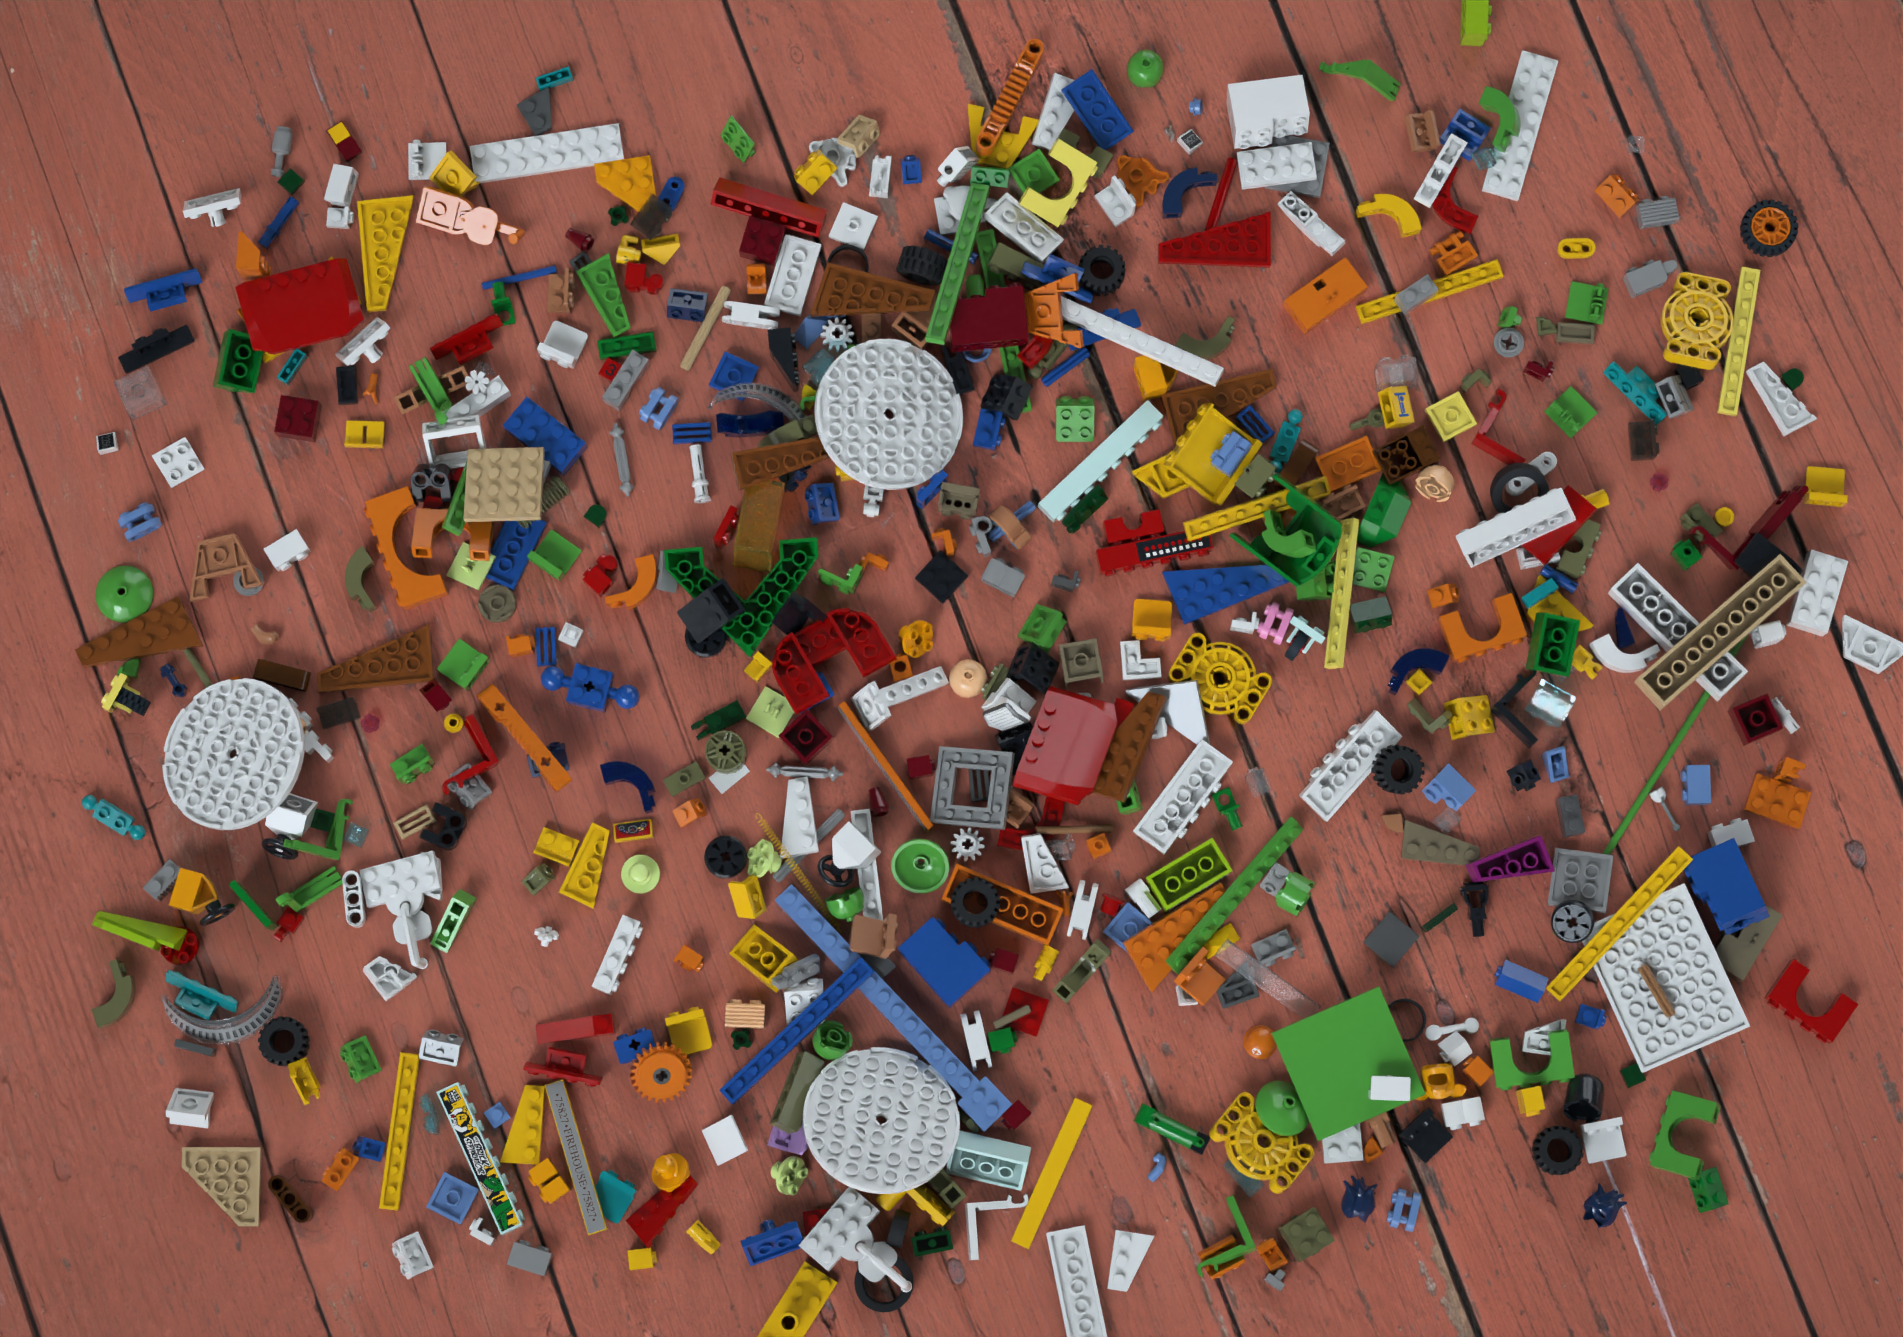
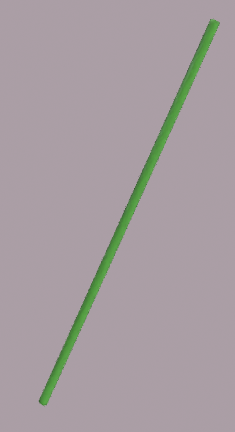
(1662, 764)

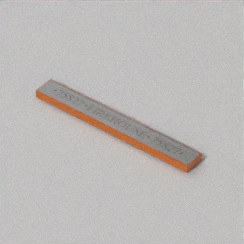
(885, 766)

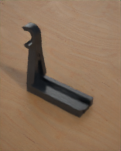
(1508, 718)

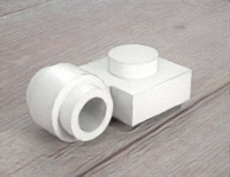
(873, 494)

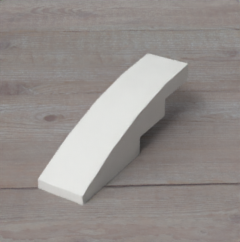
(1440, 170)

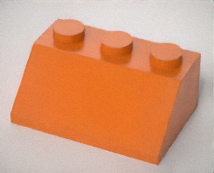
(250, 261)

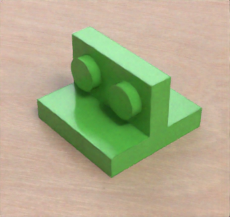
(1042, 627)

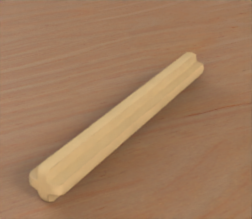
(705, 328)

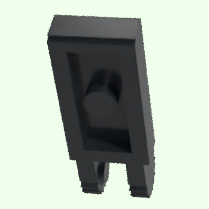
(959, 372)

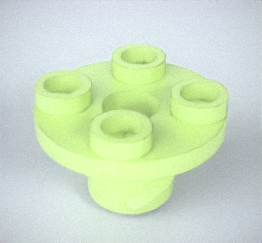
(763, 859)
(640, 874)
(789, 1174)

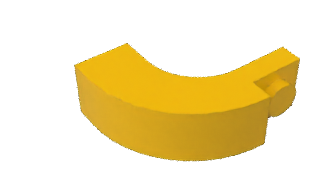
(1394, 207)

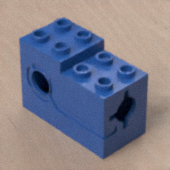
(1727, 887)
(942, 963)

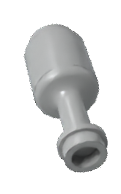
(281, 146)

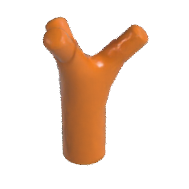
(371, 389)
(1065, 900)

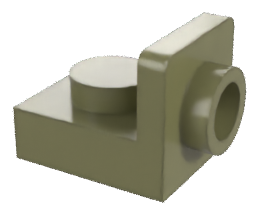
(538, 878)

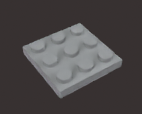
(1305, 188)
(1581, 878)

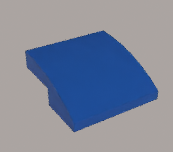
(1468, 129)

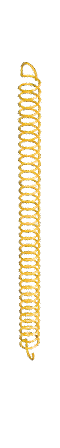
(796, 871)

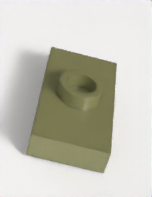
(684, 779)

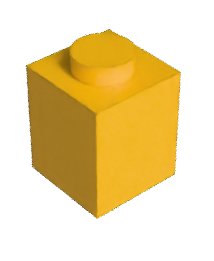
(641, 1258)

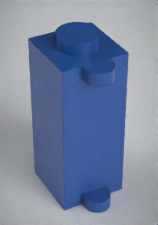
(1520, 981)

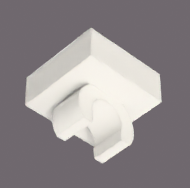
(570, 635)

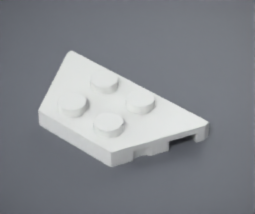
(1869, 646)

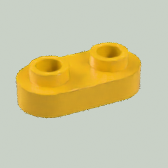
(1575, 248)

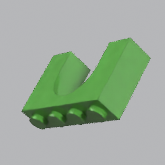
(1558, 1067)
(1679, 1108)

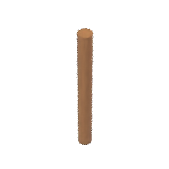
(1073, 829)

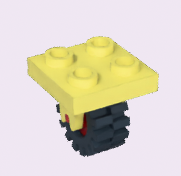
(124, 697)

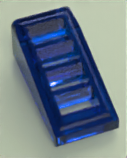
(1623, 632)

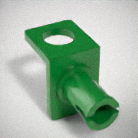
(502, 303)
(1229, 809)

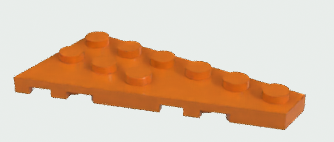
(1157, 941)

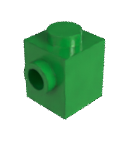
(1685, 554)
(1002, 1040)

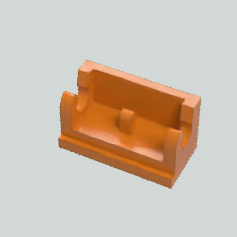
(1788, 767)

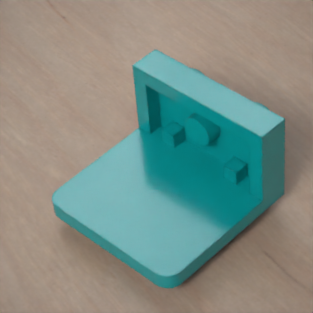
(614, 1195)

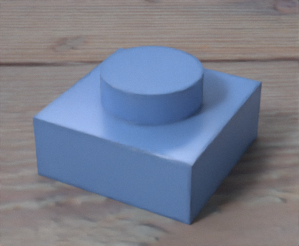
(497, 1115)

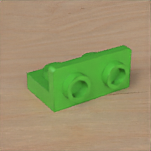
(360, 1059)

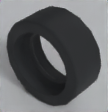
(898, 1228)

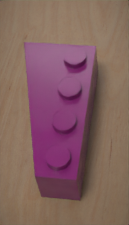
(1516, 860)

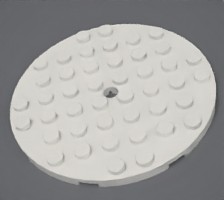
(860, 436)
(240, 789)
(889, 1156)

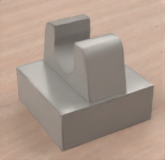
(1275, 1280)

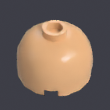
(1435, 482)
(967, 678)

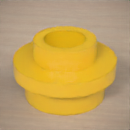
(453, 729)

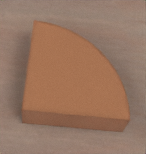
(1393, 822)

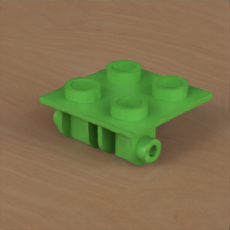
(738, 140)
(1586, 302)
(1570, 412)
(1372, 569)

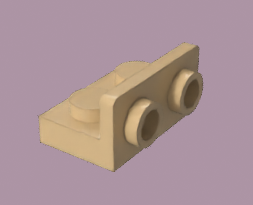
(860, 135)

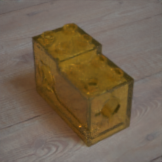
(759, 526)

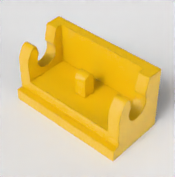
(304, 1079)

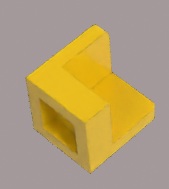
(758, 667)

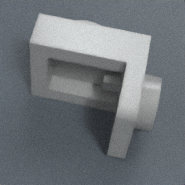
(1274, 879)

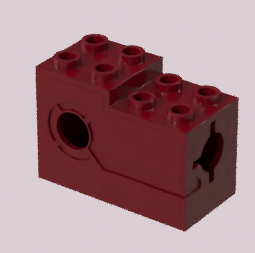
(990, 320)

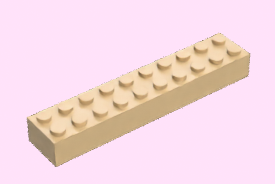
(1720, 632)

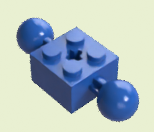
(597, 699)

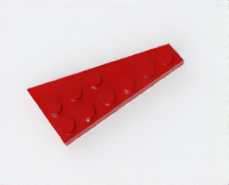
(1232, 244)

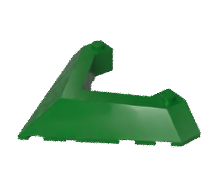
(750, 628)

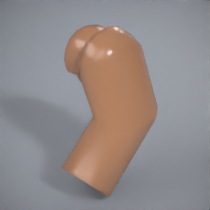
(265, 637)

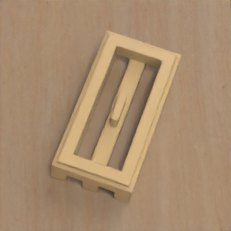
(429, 814)

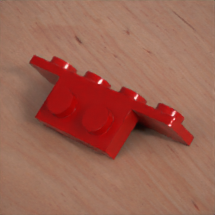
(469, 342)
(564, 1065)

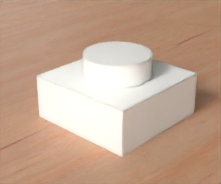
(1184, 998)

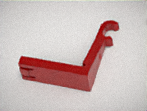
(1490, 446)
(485, 750)

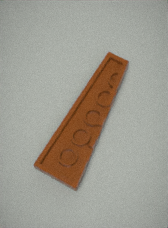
(772, 461)

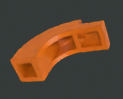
(642, 588)

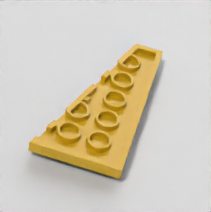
(382, 236)

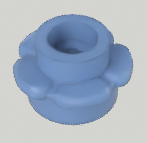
(1196, 106)

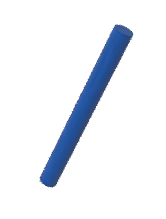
(521, 277)

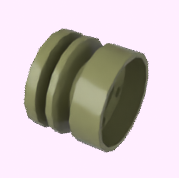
(733, 760)

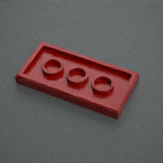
(1548, 545)

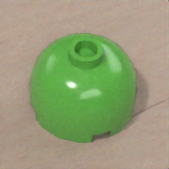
(1145, 68)
(846, 904)
(831, 1040)

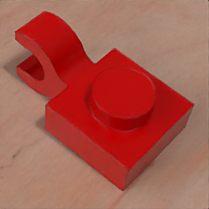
(289, 922)

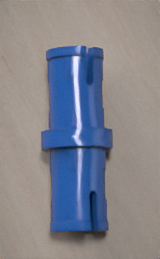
(1559, 578)

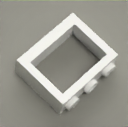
(453, 427)

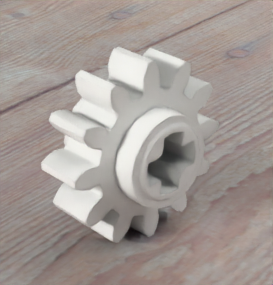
(830, 331)
(972, 850)

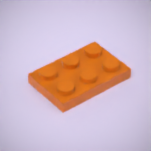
(1348, 464)
(1777, 801)

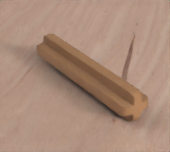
(1656, 990)

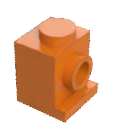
(520, 645)
(689, 959)

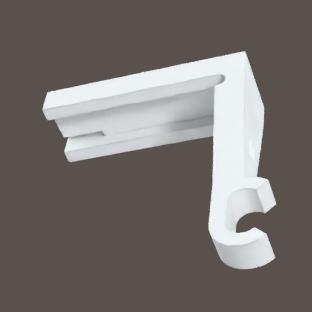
(971, 1220)

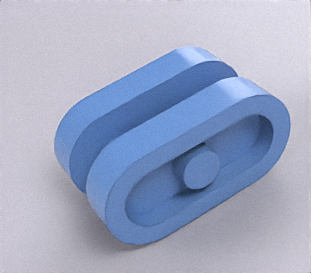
(648, 411)
(143, 511)
(1399, 1199)

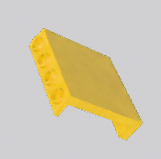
(1193, 451)

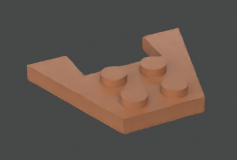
(219, 558)

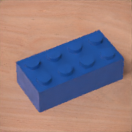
(538, 428)

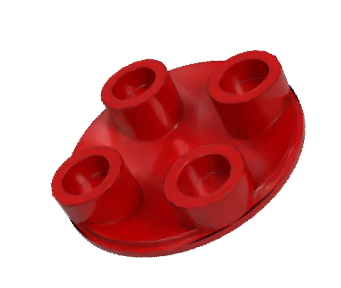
(187, 951)

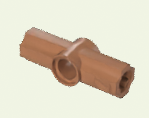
(1382, 1129)

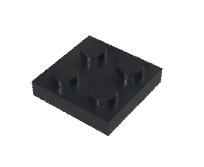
(941, 577)

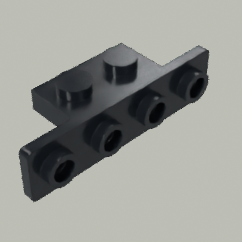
(155, 347)

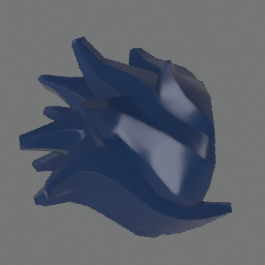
(1358, 1199)
(1603, 1207)

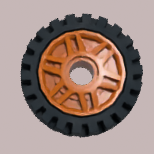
(1776, 216)

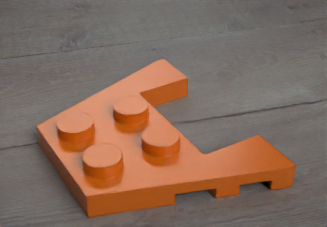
(1045, 311)

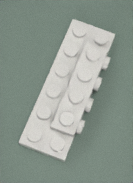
(1348, 765)
(1183, 797)

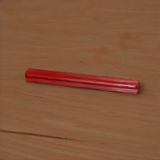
(1221, 193)

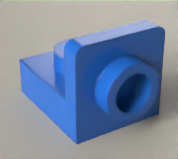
(911, 169)
(1590, 1017)
(368, 1148)

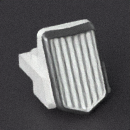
(1007, 706)

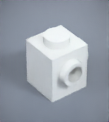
(1454, 1049)

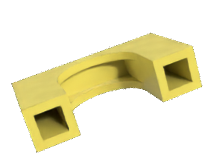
(1056, 209)

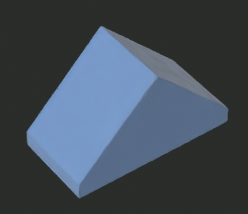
(1556, 764)

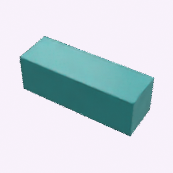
(554, 78)
(292, 366)
(1539, 593)

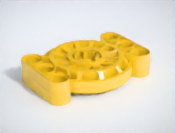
(1698, 303)
(1233, 666)
(1251, 1158)

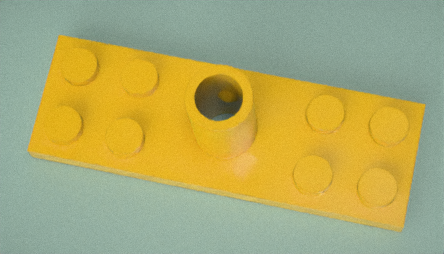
(925, 1200)
(801, 1301)

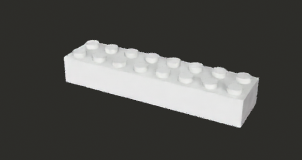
(1669, 623)

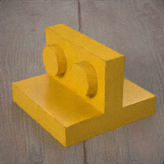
(453, 176)

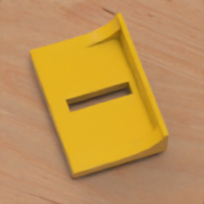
(374, 435)

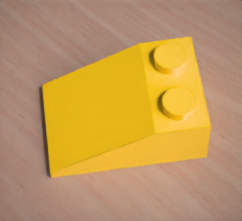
(762, 956)

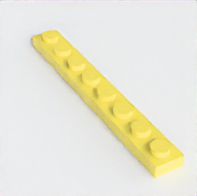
(1738, 341)
(1342, 594)

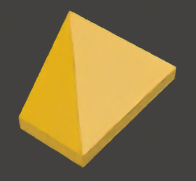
(661, 247)
(1219, 938)

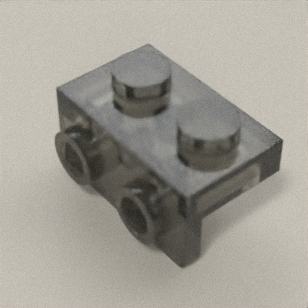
(652, 216)
(1643, 440)

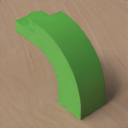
(1510, 123)
(1295, 545)

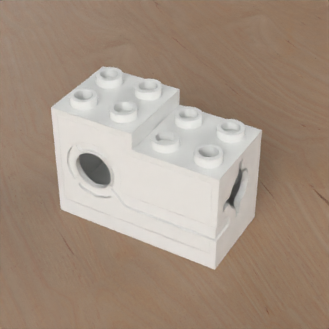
(1267, 110)

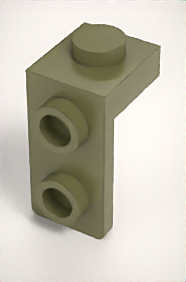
(1426, 720)

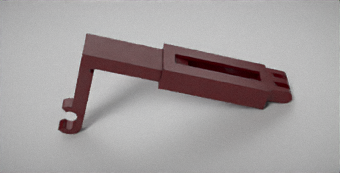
(1765, 525)

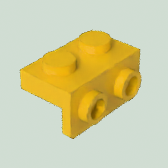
(814, 171)

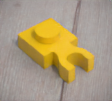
(1583, 661)

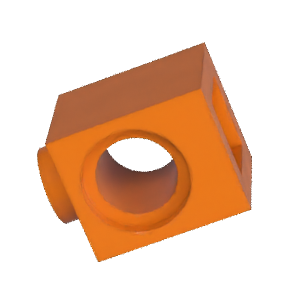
(899, 676)
(1098, 846)
(1477, 1070)

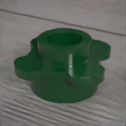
(613, 212)
(741, 1034)

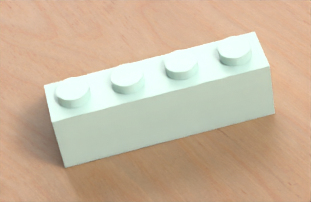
(989, 1160)

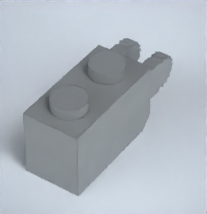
(1648, 277)

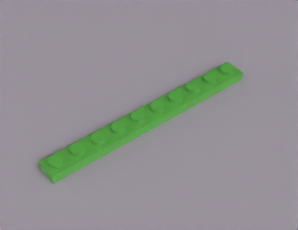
(957, 263)
(1011, 364)
(1234, 895)

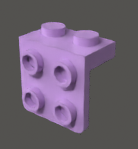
(792, 1142)

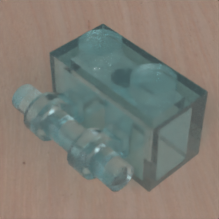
(1551, 700)

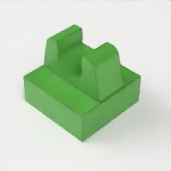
(1509, 317)

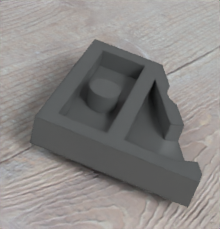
(537, 112)
(1236, 990)

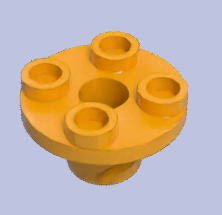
(916, 638)
(670, 1171)

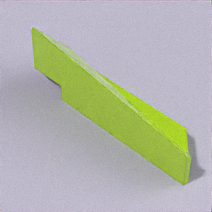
(141, 931)

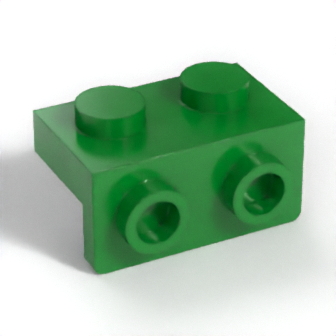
(990, 176)
(1708, 1190)

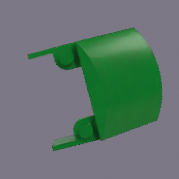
(1310, 518)

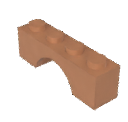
(415, 397)

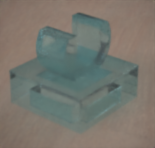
(1484, 158)
(356, 835)

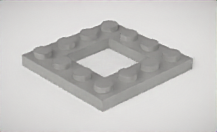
(942, 804)

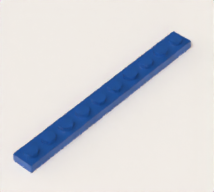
(797, 1031)

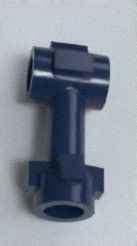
(178, 689)

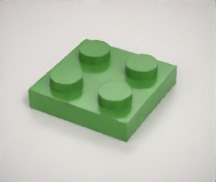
(1033, 172)

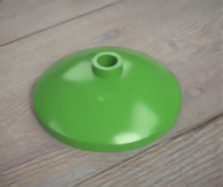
(135, 600)
(920, 876)
(1275, 1111)

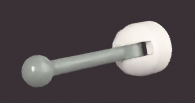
(1659, 796)

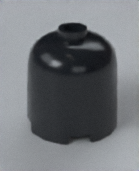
(1584, 1098)

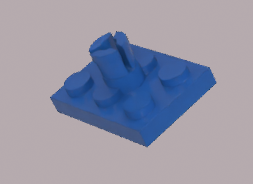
(772, 1242)

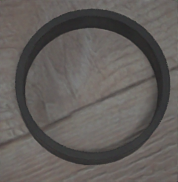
(849, 247)
(1422, 1012)

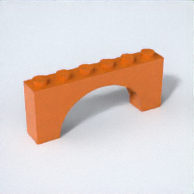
(385, 516)

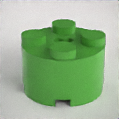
(1295, 894)

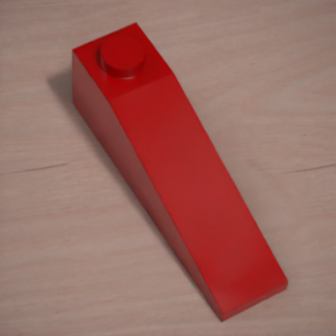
(575, 1029)

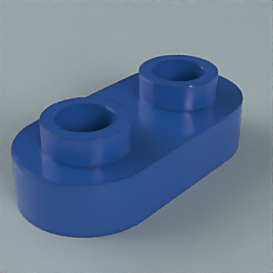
(673, 194)

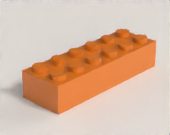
(1017, 909)

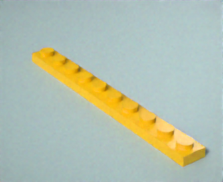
(1619, 923)

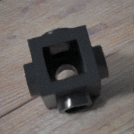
(1524, 775)

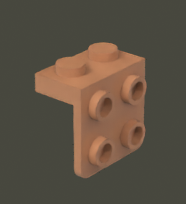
(873, 935)

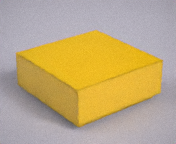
(1419, 682)

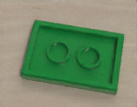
(252, 904)

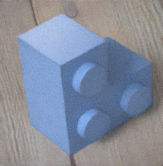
(1450, 787)

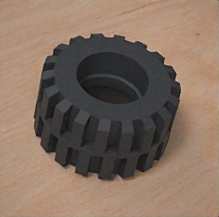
(1108, 256)
(922, 265)
(1412, 773)
(975, 885)
(267, 1041)
(1574, 1150)

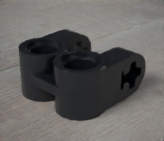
(431, 479)
(447, 829)

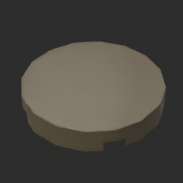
(497, 603)

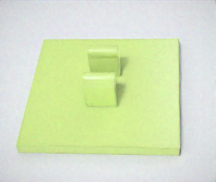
(469, 571)
(771, 712)

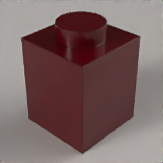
(435, 695)
(920, 767)
(1003, 960)
(1015, 1115)

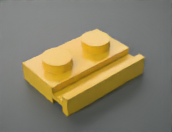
(556, 847)

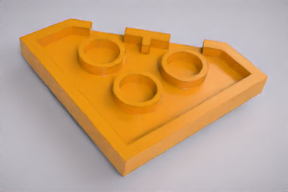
(627, 179)

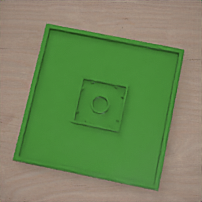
(1336, 1055)

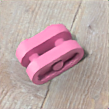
(1272, 612)

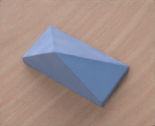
(810, 330)

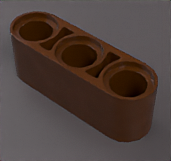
(1298, 463)
(282, 675)
(282, 1194)

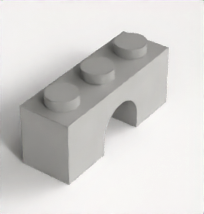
(629, 373)

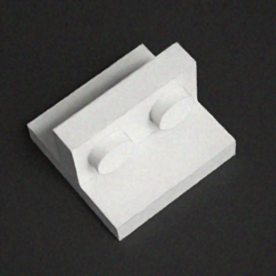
(190, 1107)

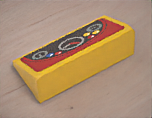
(633, 831)

